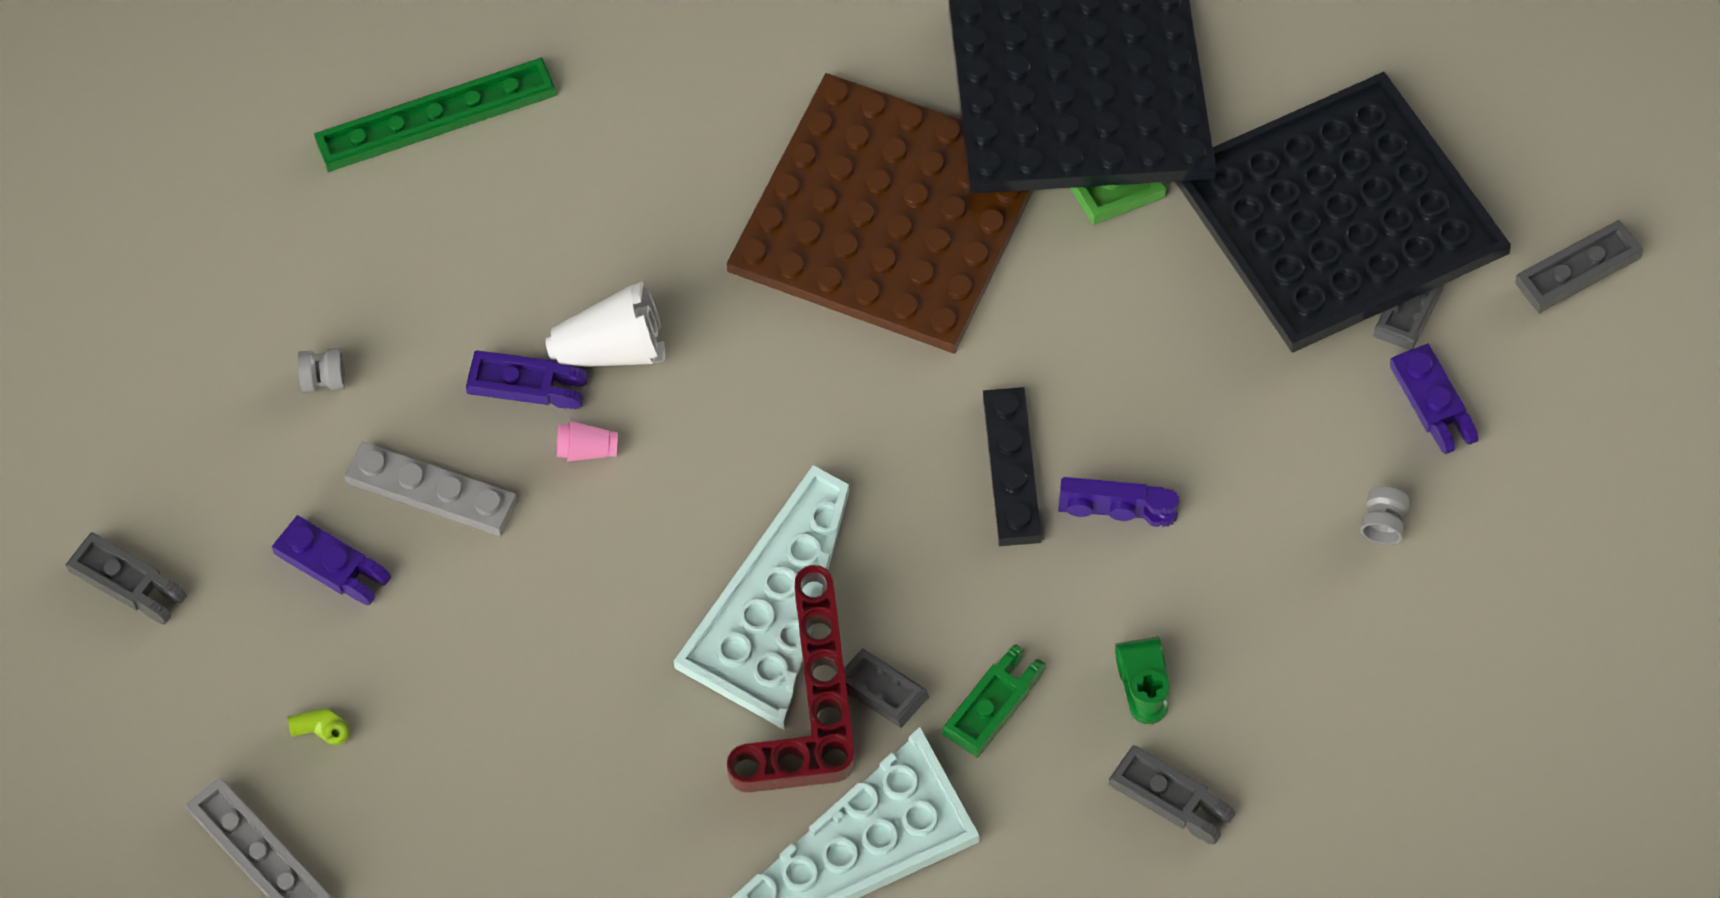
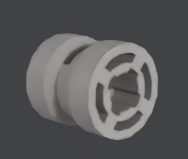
(331, 370)
(1385, 515)

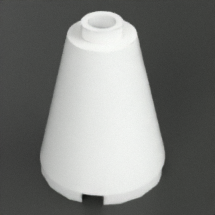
(610, 332)

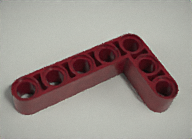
(819, 696)

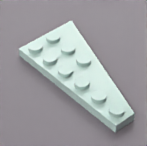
(751, 633)
(874, 833)

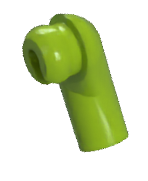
(322, 723)

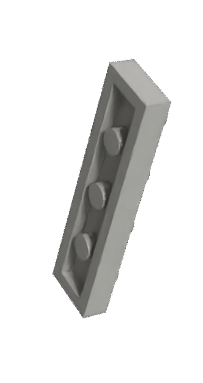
(431, 488)
(252, 844)

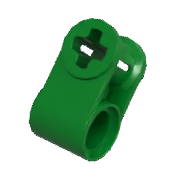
(1144, 675)

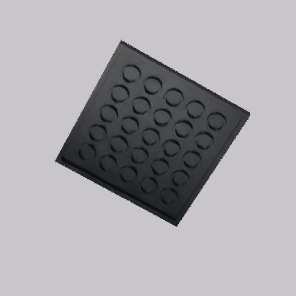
(1079, 93)
(1342, 212)

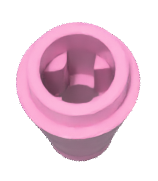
(585, 442)

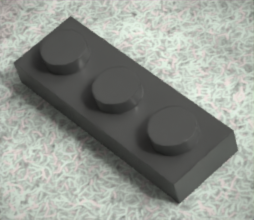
(1578, 266)

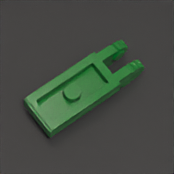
(992, 702)

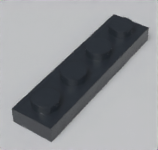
(1011, 466)

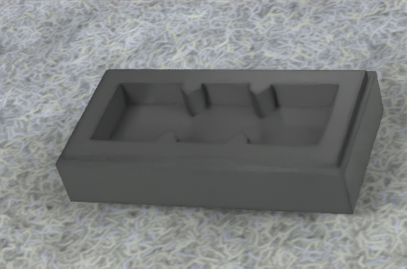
(1406, 321)
(883, 688)

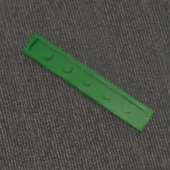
(434, 114)

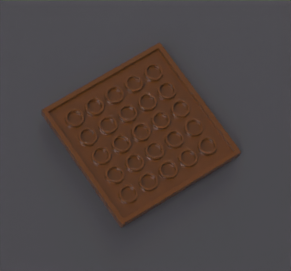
(878, 217)

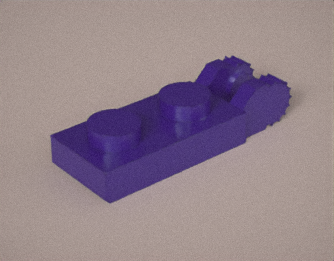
(525, 379)
(1433, 396)
(1119, 500)
(328, 560)

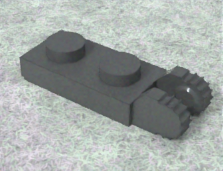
(123, 576)
(1169, 793)

